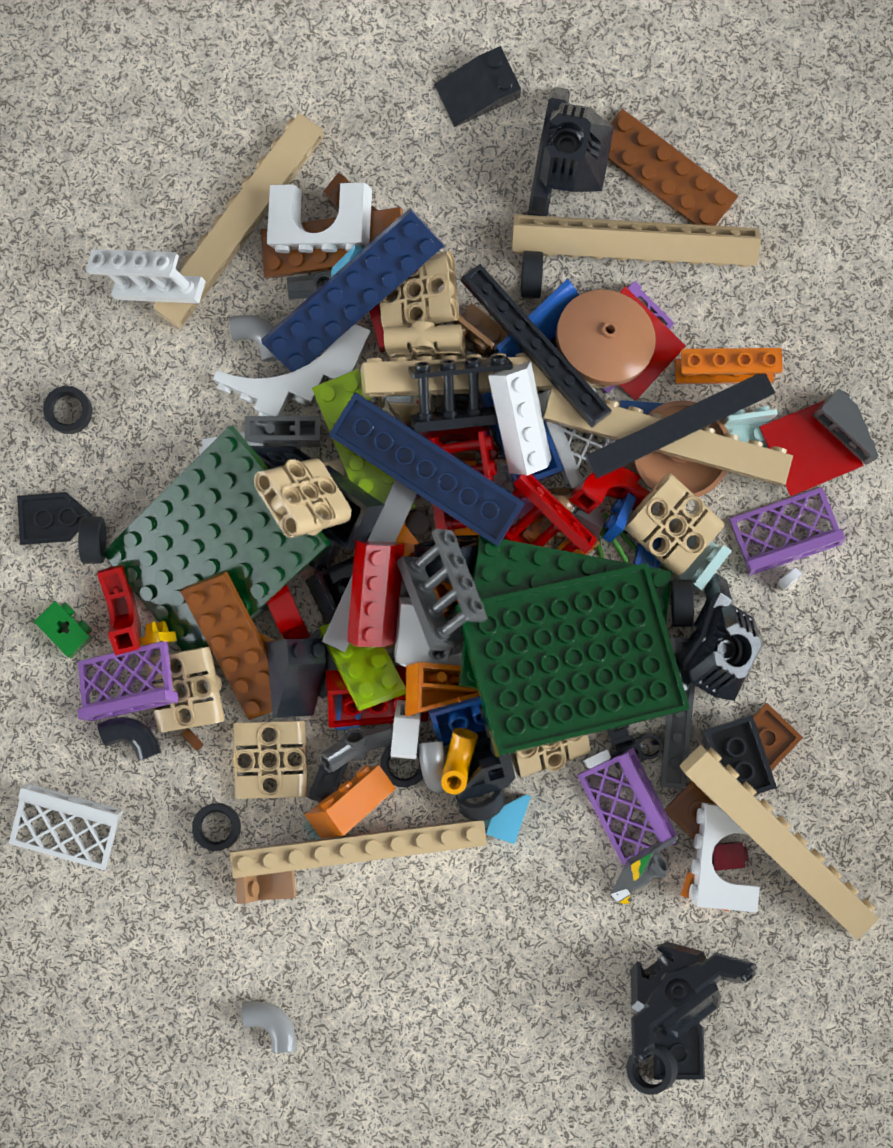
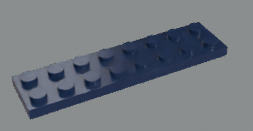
(353, 291)
(427, 469)

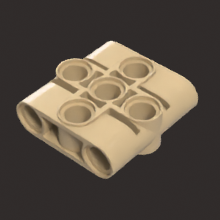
(436, 306)
(425, 340)
(302, 497)
(672, 499)
(202, 712)
(549, 756)
(288, 784)

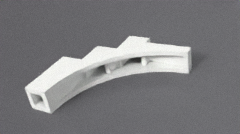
(274, 392)

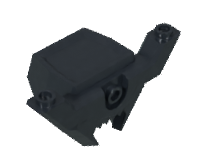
(570, 151)
(721, 646)
(678, 993)

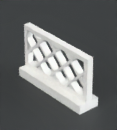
(571, 472)
(65, 805)

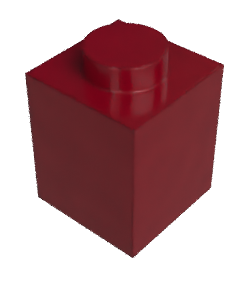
(729, 856)

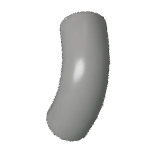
(252, 328)
(432, 764)
(274, 1021)

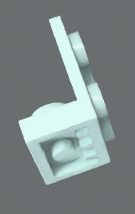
(747, 424)
(705, 564)

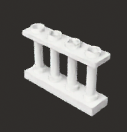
(145, 276)

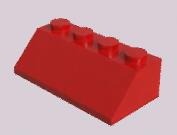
(375, 593)
(377, 714)

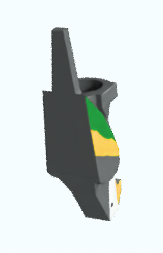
(641, 870)

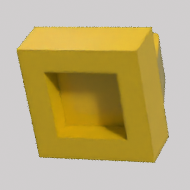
(157, 633)

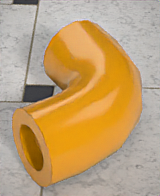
(458, 760)

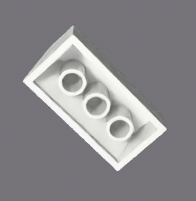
(520, 419)

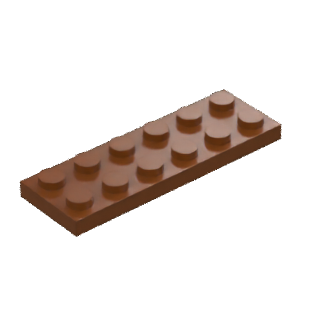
(667, 172)
(297, 262)
(232, 640)
(777, 739)

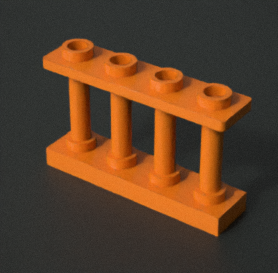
(726, 365)

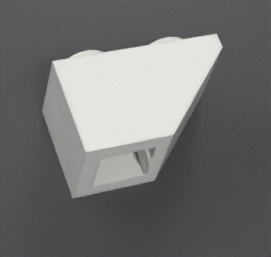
(405, 732)

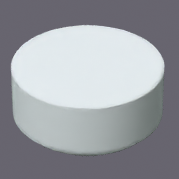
(789, 578)

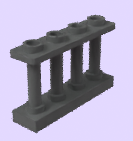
(422, 590)

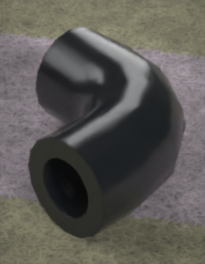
(130, 731)

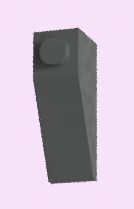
(846, 423)
(283, 430)

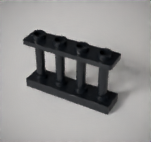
(450, 417)

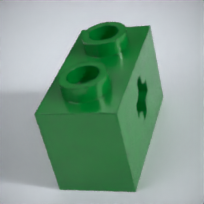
(50, 624)

